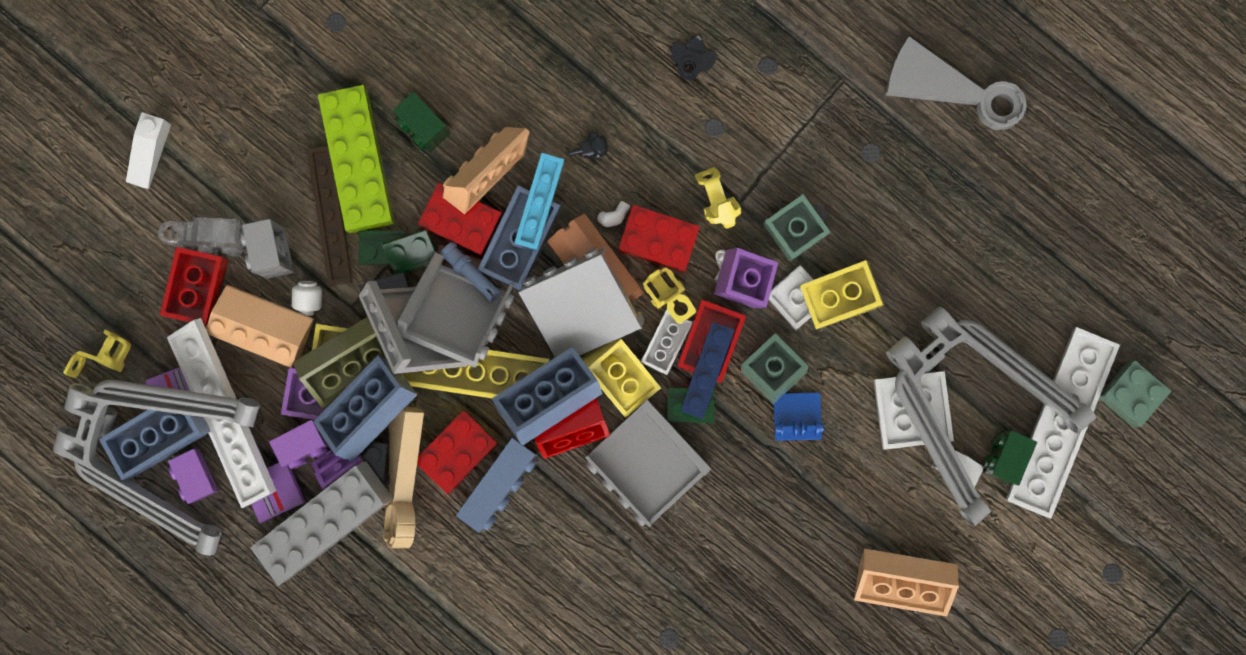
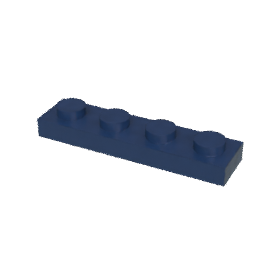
(707, 370)

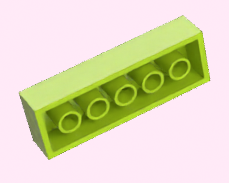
(356, 159)

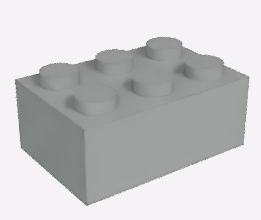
(267, 249)

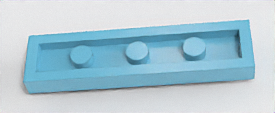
(539, 201)

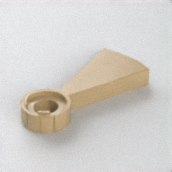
(403, 457)

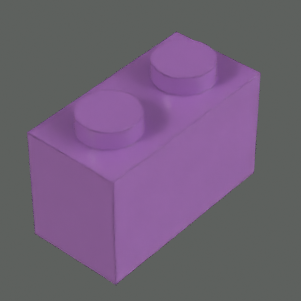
(192, 476)

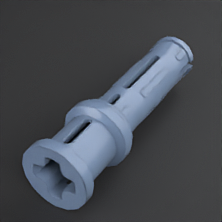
(462, 264)

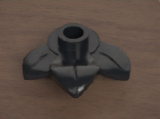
(694, 55)

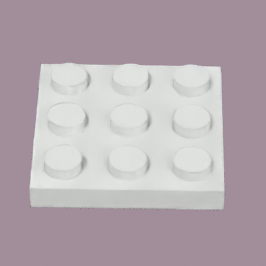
(894, 422)

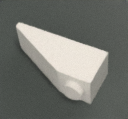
(146, 149)

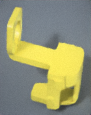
(721, 209)
(668, 295)
(115, 362)

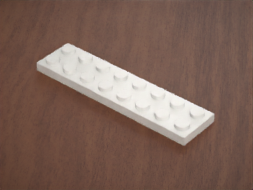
(1083, 376)
(232, 441)

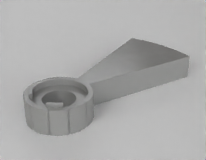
(925, 76)

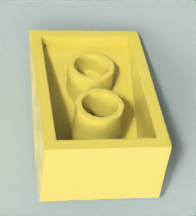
(842, 295)
(621, 375)

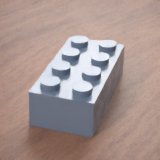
(506, 260)
(547, 396)
(364, 409)
(150, 440)
(496, 486)

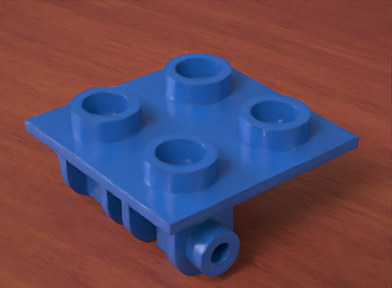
(798, 417)

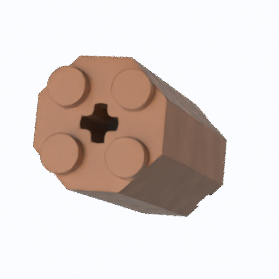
(583, 236)

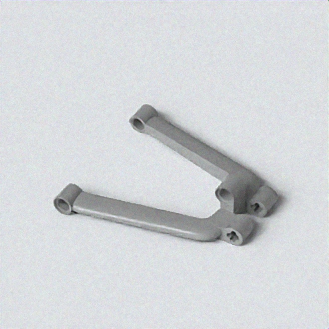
(915, 363)
(99, 420)

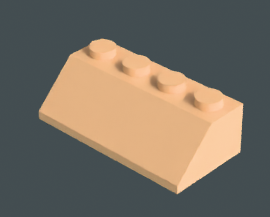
(486, 168)
(259, 326)
(906, 582)

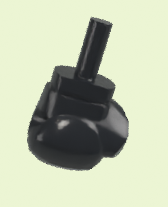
(594, 147)

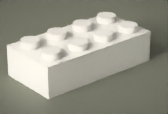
(666, 343)

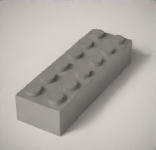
(321, 523)

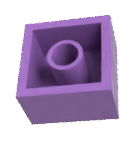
(746, 278)
(298, 400)
(298, 445)

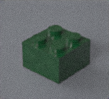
(419, 119)
(1009, 457)

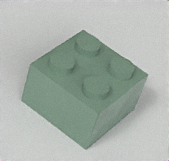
(796, 228)
(774, 368)
(1134, 394)

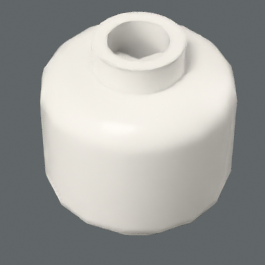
(307, 297)

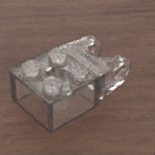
(206, 235)

